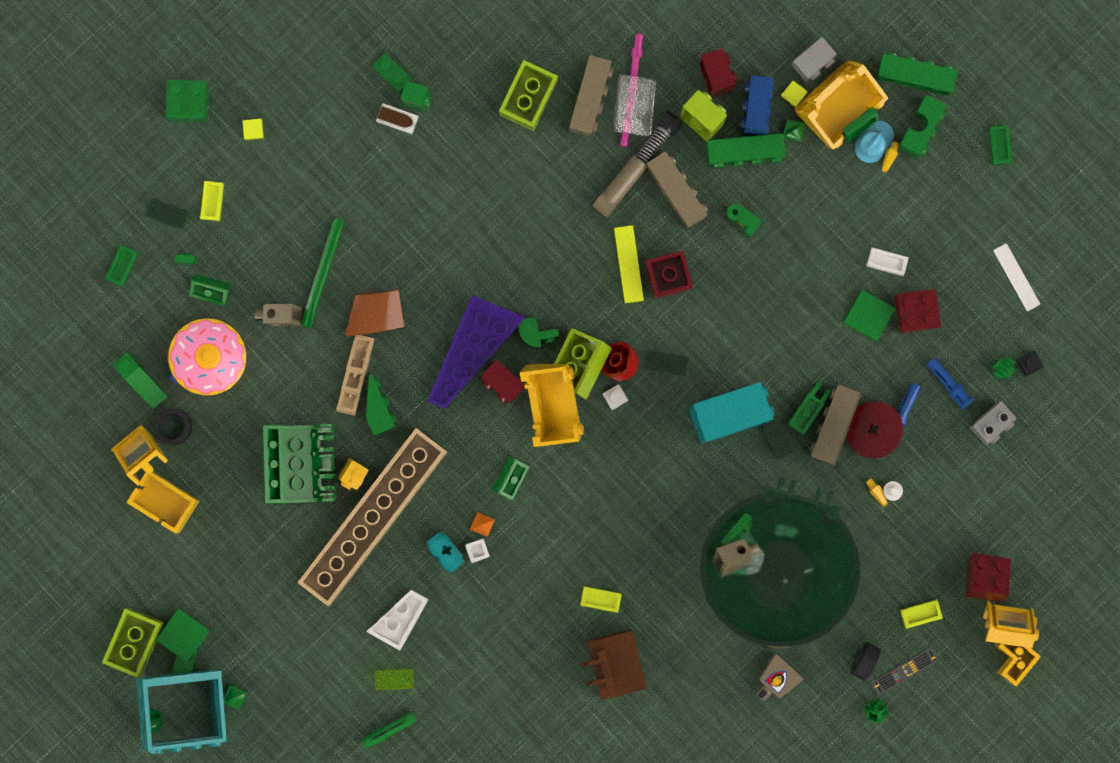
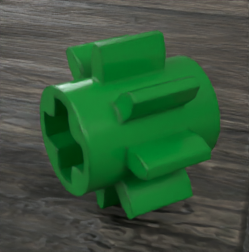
(1003, 368)
(876, 711)

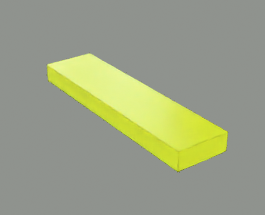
(628, 264)

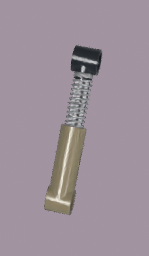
(636, 165)

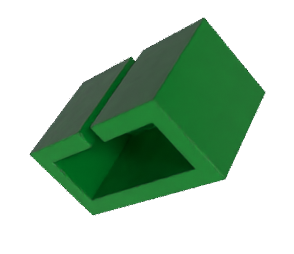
(416, 97)

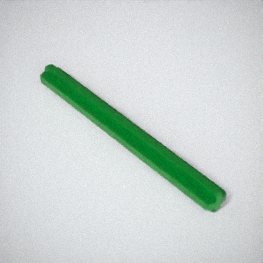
(322, 272)

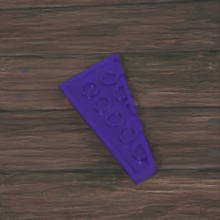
(476, 340)

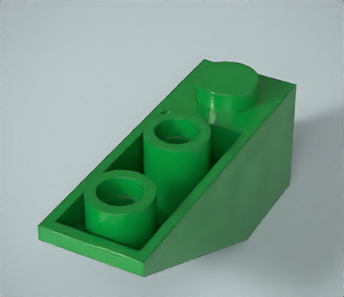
(377, 413)

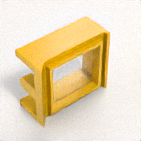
(136, 452)
(1010, 625)

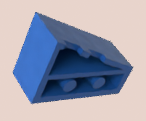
(757, 106)

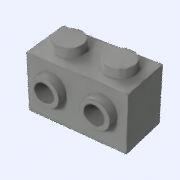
(814, 59)
(993, 423)

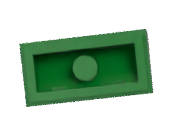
(209, 289)
(510, 478)

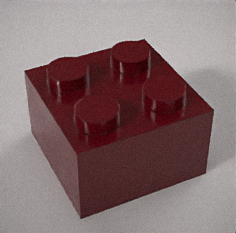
(717, 73)
(669, 275)
(917, 311)
(503, 382)
(988, 577)

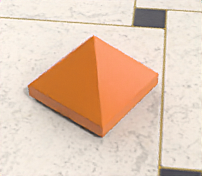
(482, 524)

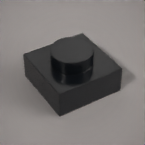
(1030, 363)

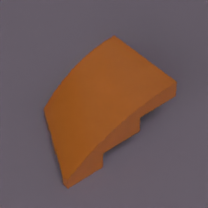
(375, 313)

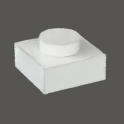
(615, 397)
(477, 550)

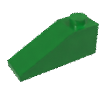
(140, 380)

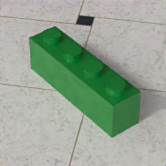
(916, 74)
(745, 150)

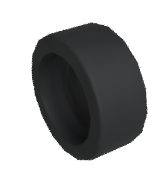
(158, 426)
(865, 661)

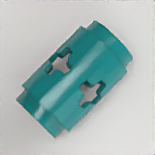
(448, 561)

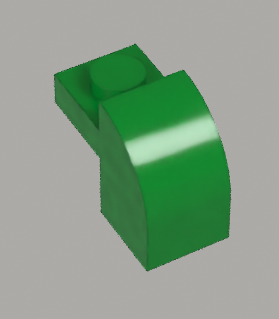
(531, 336)

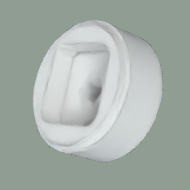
(892, 491)

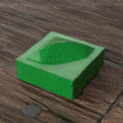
(794, 130)
(186, 259)
(235, 697)

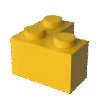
(1018, 664)

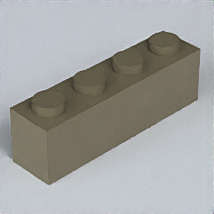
(590, 96)
(676, 189)
(836, 425)

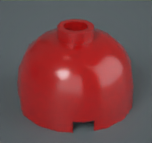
(621, 362)

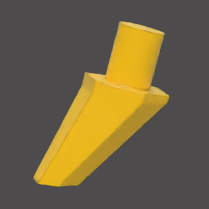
(890, 155)
(877, 492)

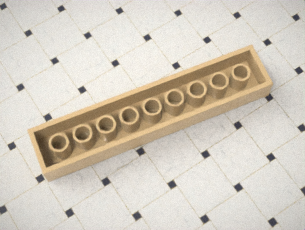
(372, 517)

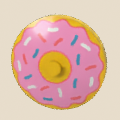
(207, 357)

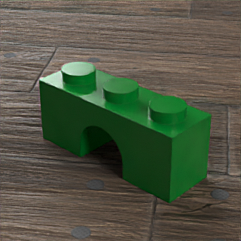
(930, 112)

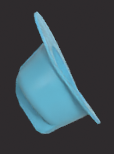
(874, 142)

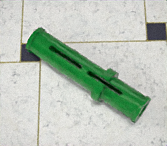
(368, 740)

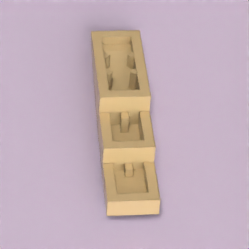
(355, 375)

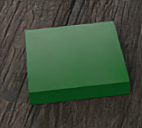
(869, 315)
(183, 635)

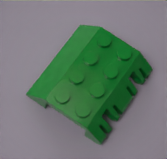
(297, 464)

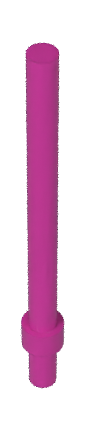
(636, 54)

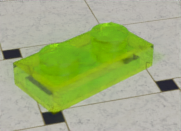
(394, 679)

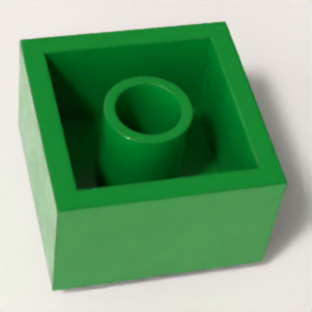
(187, 101)

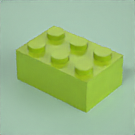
(528, 95)
(703, 115)
(586, 358)
(133, 642)

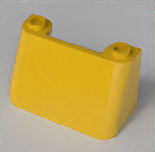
(840, 102)
(552, 403)

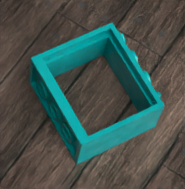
(731, 412)
(194, 742)

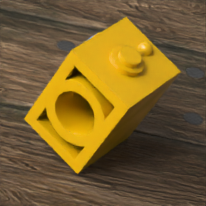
(352, 474)

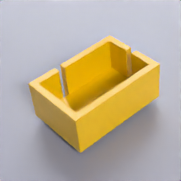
(164, 501)

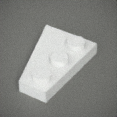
(399, 621)

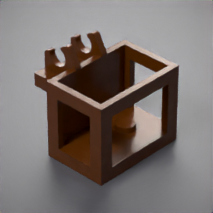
(615, 664)

